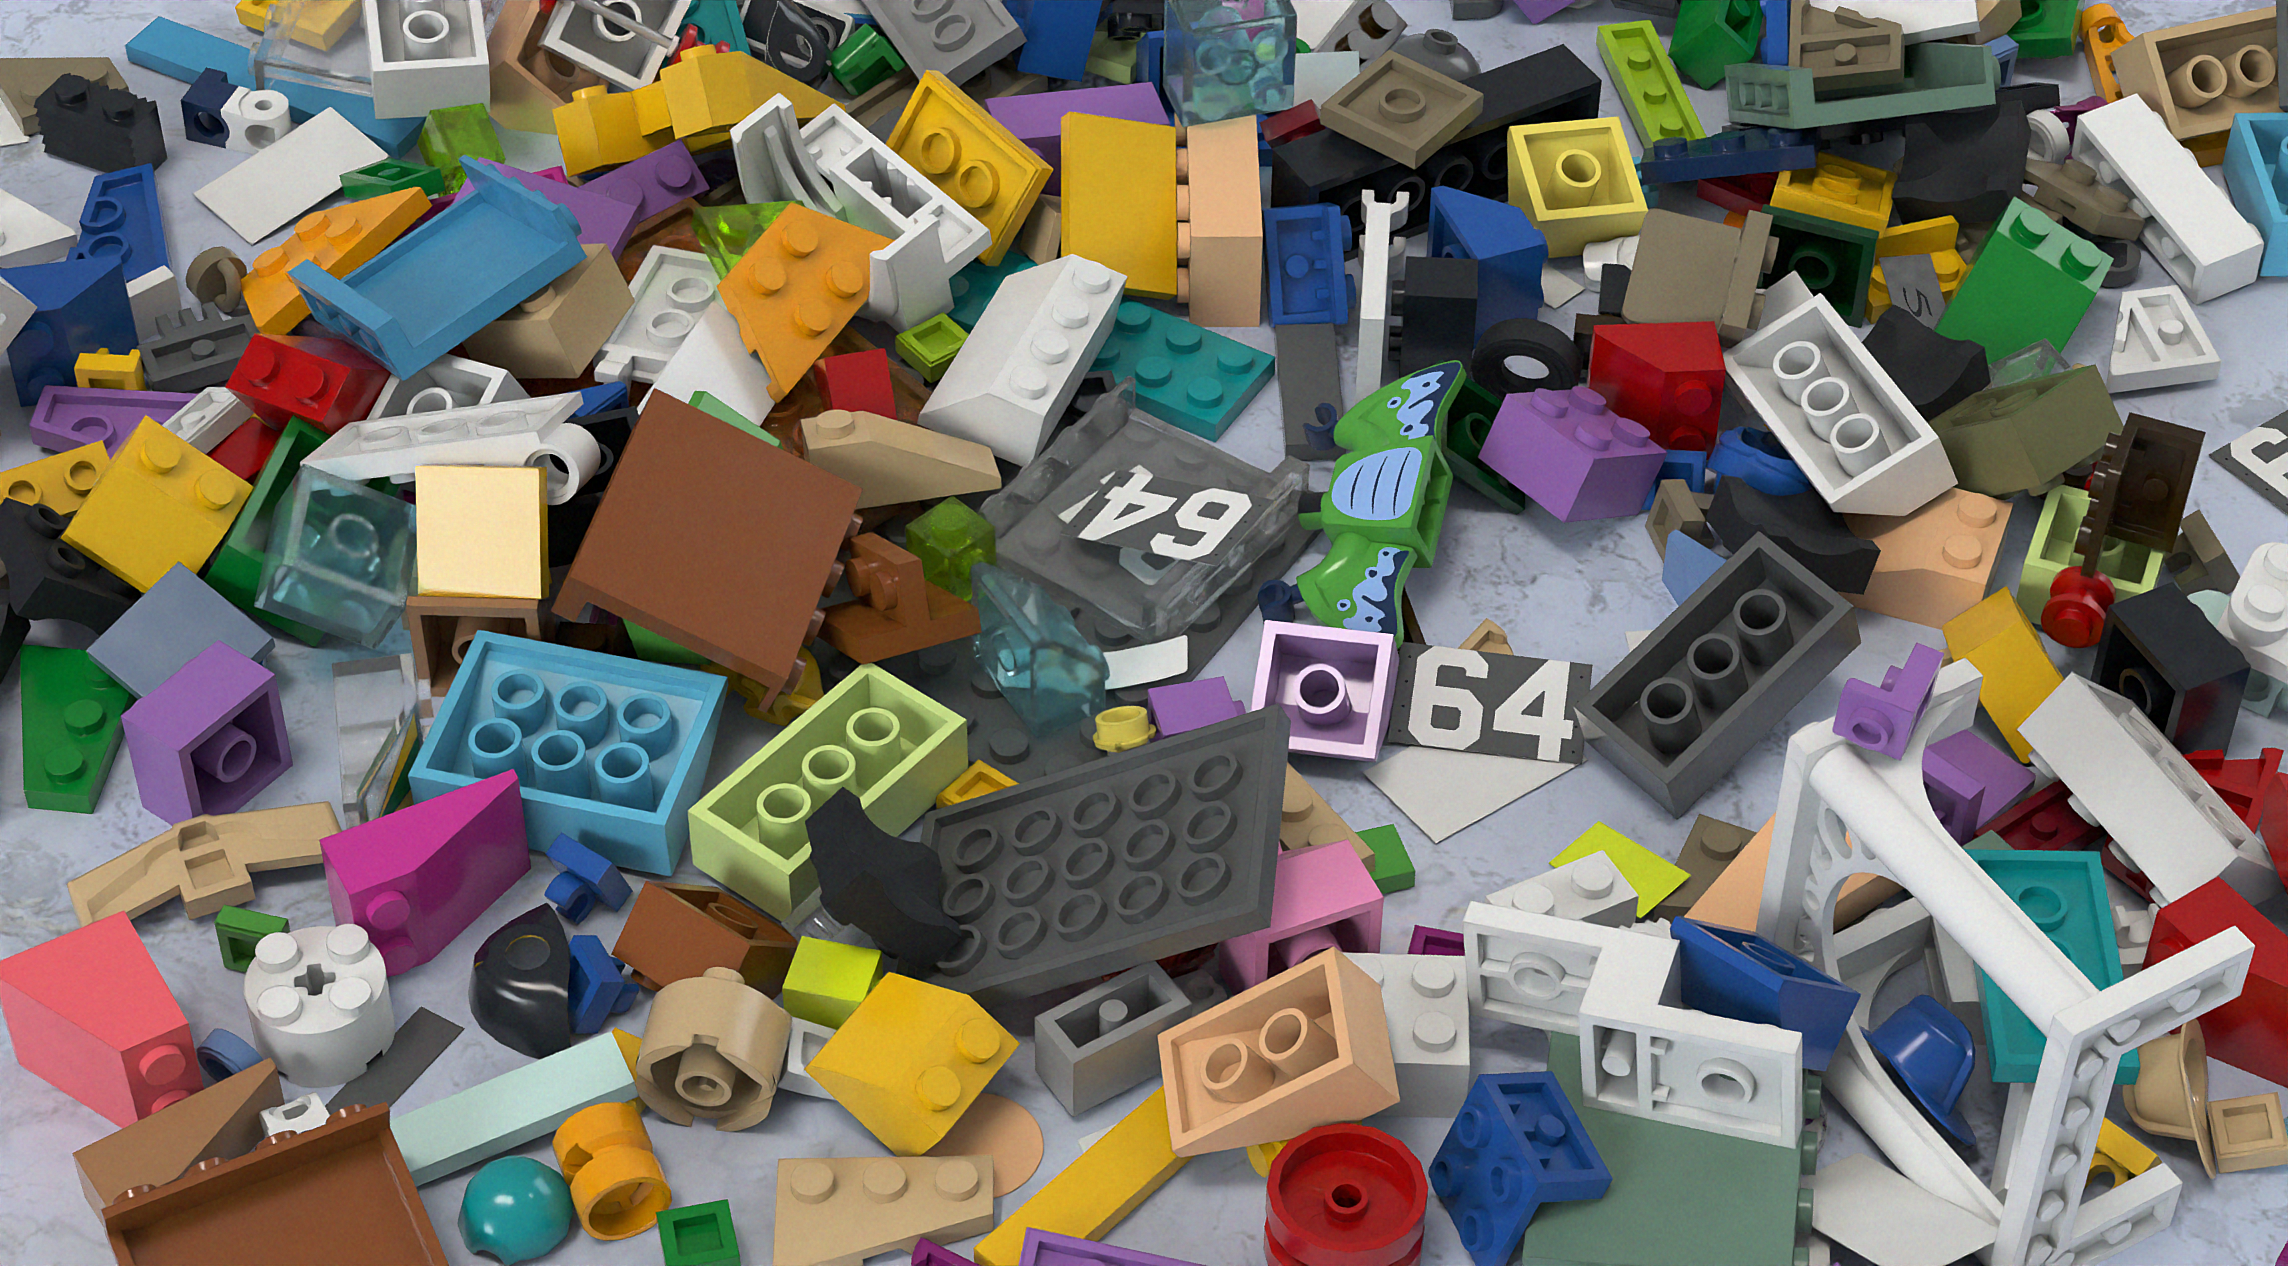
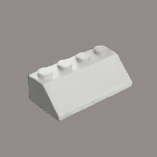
(1027, 357)
(1839, 414)
(2144, 795)

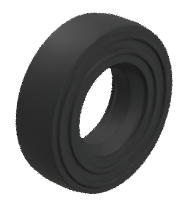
(1528, 339)

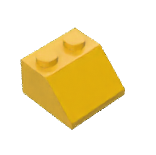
(156, 507)
(911, 1061)

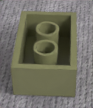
(2027, 432)

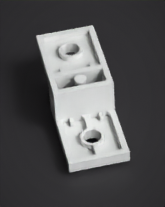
(1635, 1039)

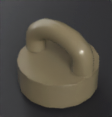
(217, 278)

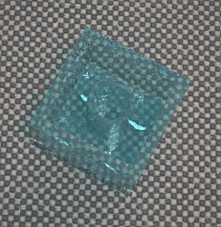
(1228, 58)
(339, 557)

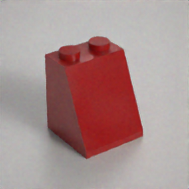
(309, 378)

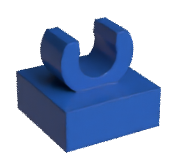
(582, 880)
(595, 985)

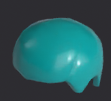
(515, 1209)

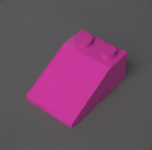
(428, 869)

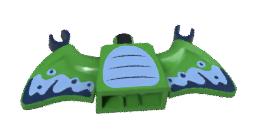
(1379, 506)

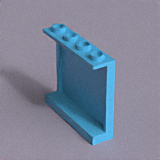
(447, 273)

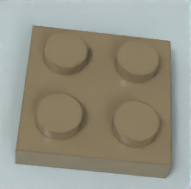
(1401, 109)

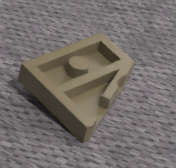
(27, 78)

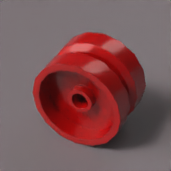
(1345, 1200)

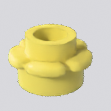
(1123, 729)

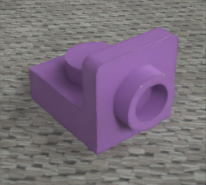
(1889, 715)

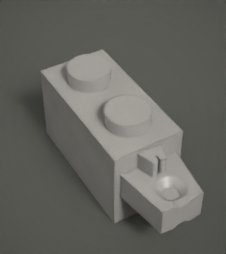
(1110, 1033)

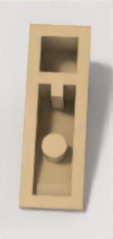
(895, 458)

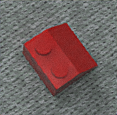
(1662, 378)

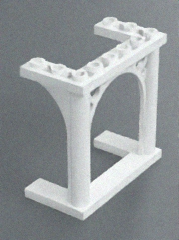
(1894, 833)

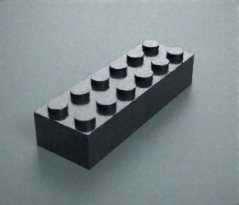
(1475, 161)

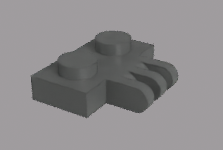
(196, 351)

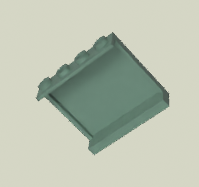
(1940, 80)
(1677, 1190)

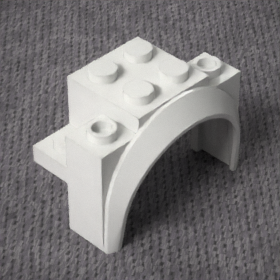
(871, 192)

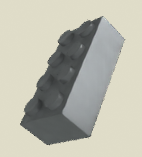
(1718, 674)

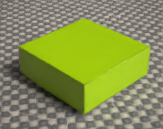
(931, 345)

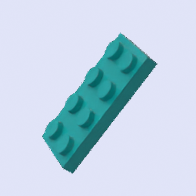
(2071, 906)

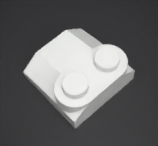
(2259, 611)

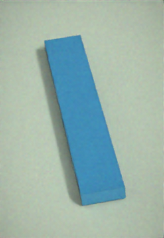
(187, 52)

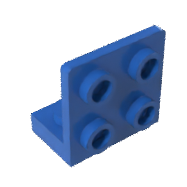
(1509, 1153)

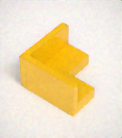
(2010, 657)

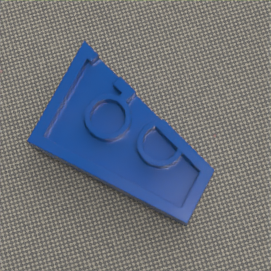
(124, 220)

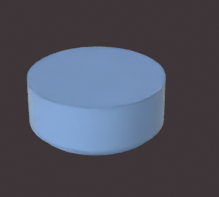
(225, 1054)

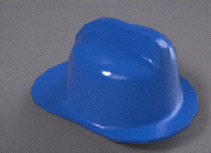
(1932, 1056)

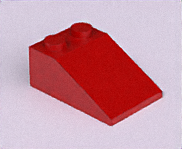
(2254, 1026)

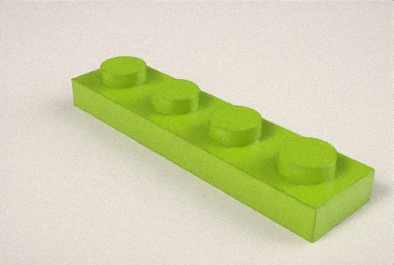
(1647, 82)

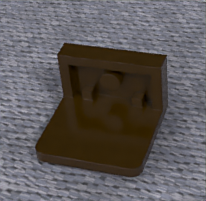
(2139, 487)

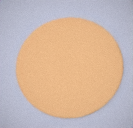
(998, 1129)

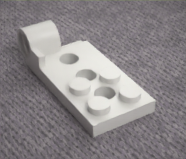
(485, 434)

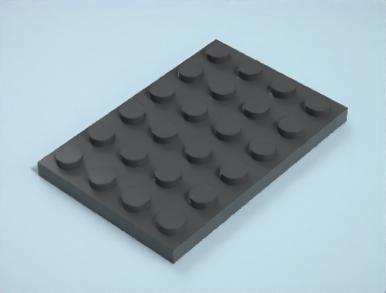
(1111, 861)

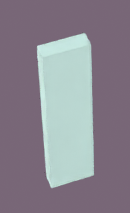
(511, 1108)

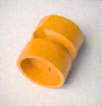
(611, 1171)

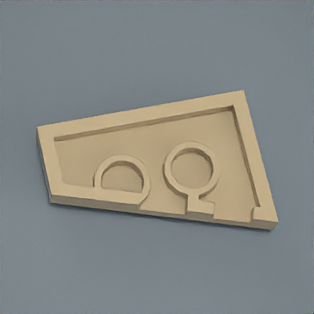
(873, 1205)

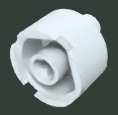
(319, 1003)

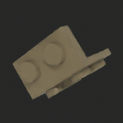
(1700, 272)

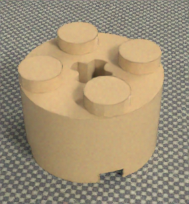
(712, 1051)

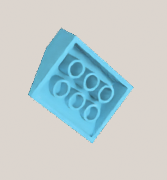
(596, 739)

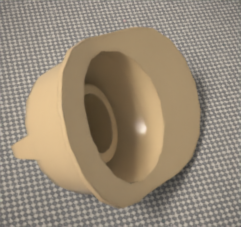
(2174, 1090)

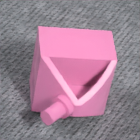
(1318, 903)

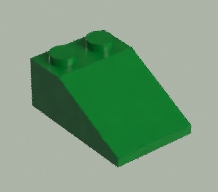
(2024, 284)

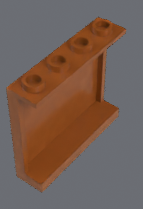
(715, 543)
(292, 1202)

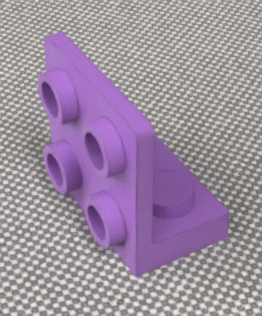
(1971, 783)

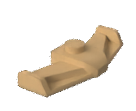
(204, 862)

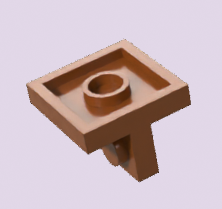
(894, 605)

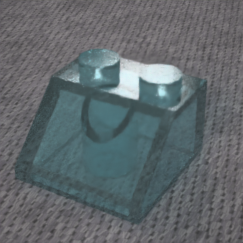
(1035, 652)

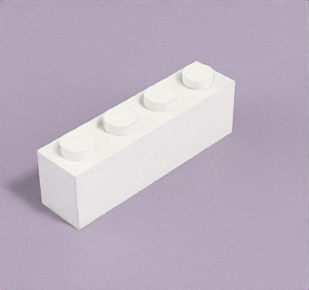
(2186, 215)

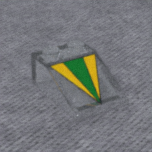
(379, 733)

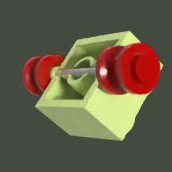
(2051, 585)

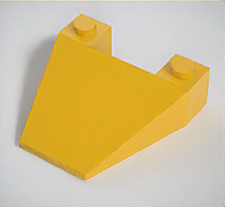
(691, 103)

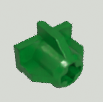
(864, 61)

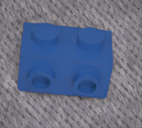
(1307, 264)

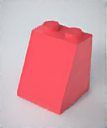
(100, 1022)

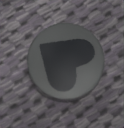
(2125, 262)

